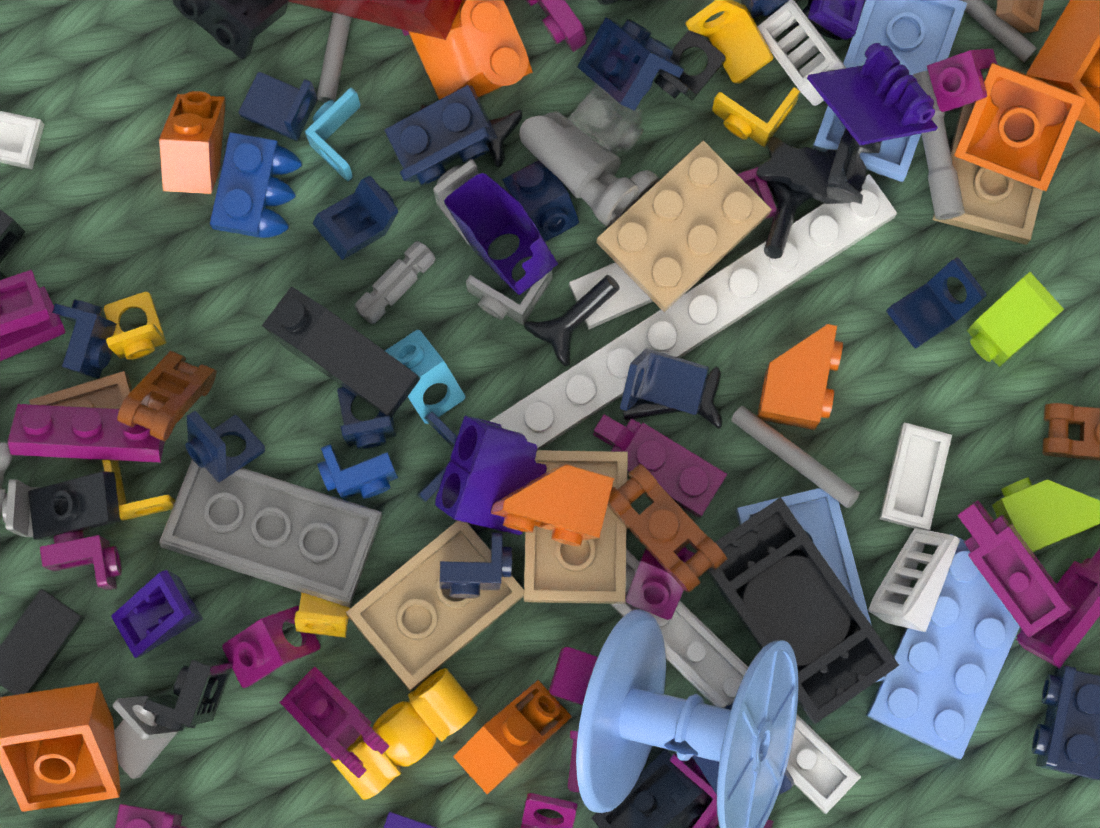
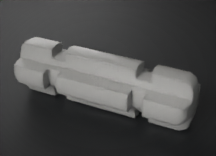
(394, 282)

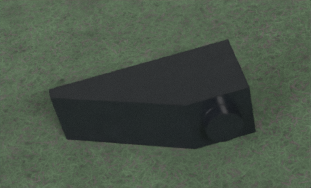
(340, 352)

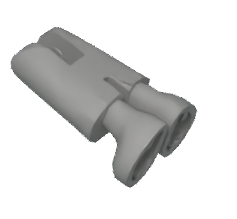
(584, 166)

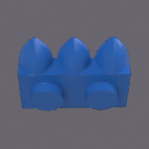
(249, 187)

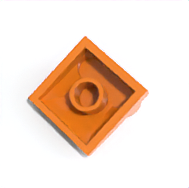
(478, 51)
(1019, 126)

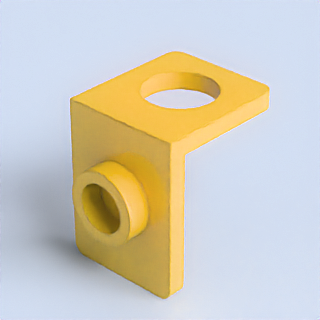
(734, 36)
(745, 124)
(138, 341)
(138, 508)
(321, 617)

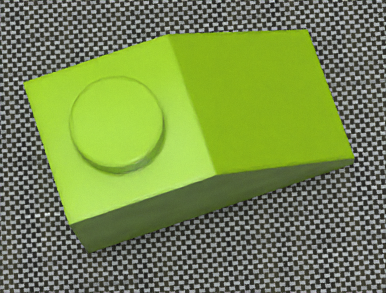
(1013, 320)
(1046, 511)

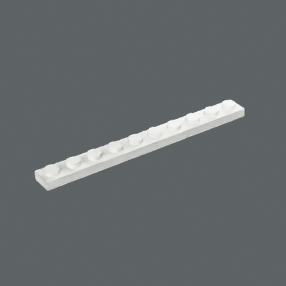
(697, 316)

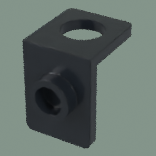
(690, 84)

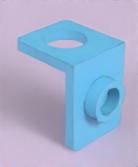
(326, 122)
(422, 358)

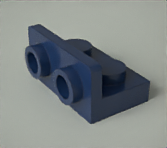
(626, 61)
(441, 134)
(1072, 724)

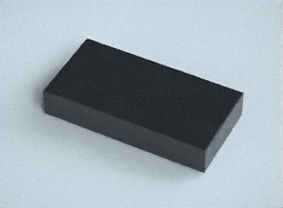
(36, 642)

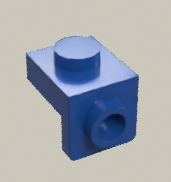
(367, 478)

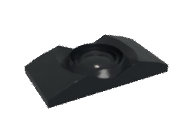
(791, 594)

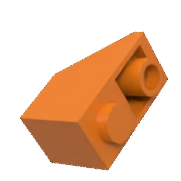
(192, 143)
(797, 381)
(561, 500)
(512, 736)

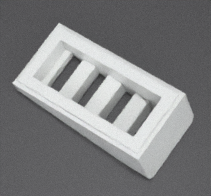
(824, 62)
(921, 599)

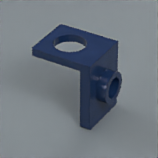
(279, 105)
(932, 307)
(665, 382)
(363, 433)
(209, 450)
(434, 484)

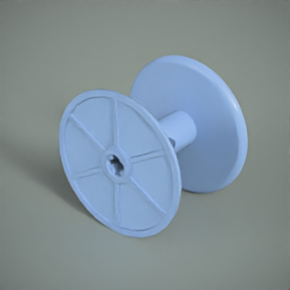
(630, 714)

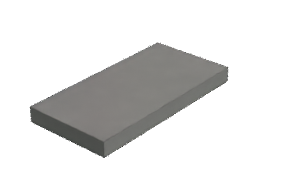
(273, 532)

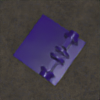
(877, 98)

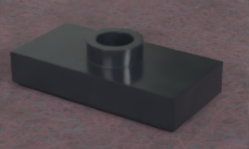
(74, 505)

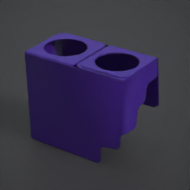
(483, 210)
(484, 469)

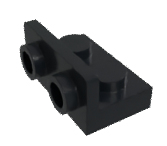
(233, 21)
(198, 692)
(658, 800)

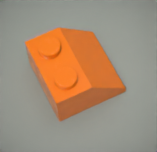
(1073, 57)
(59, 747)

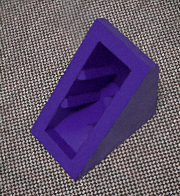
(156, 613)

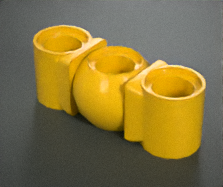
(411, 730)

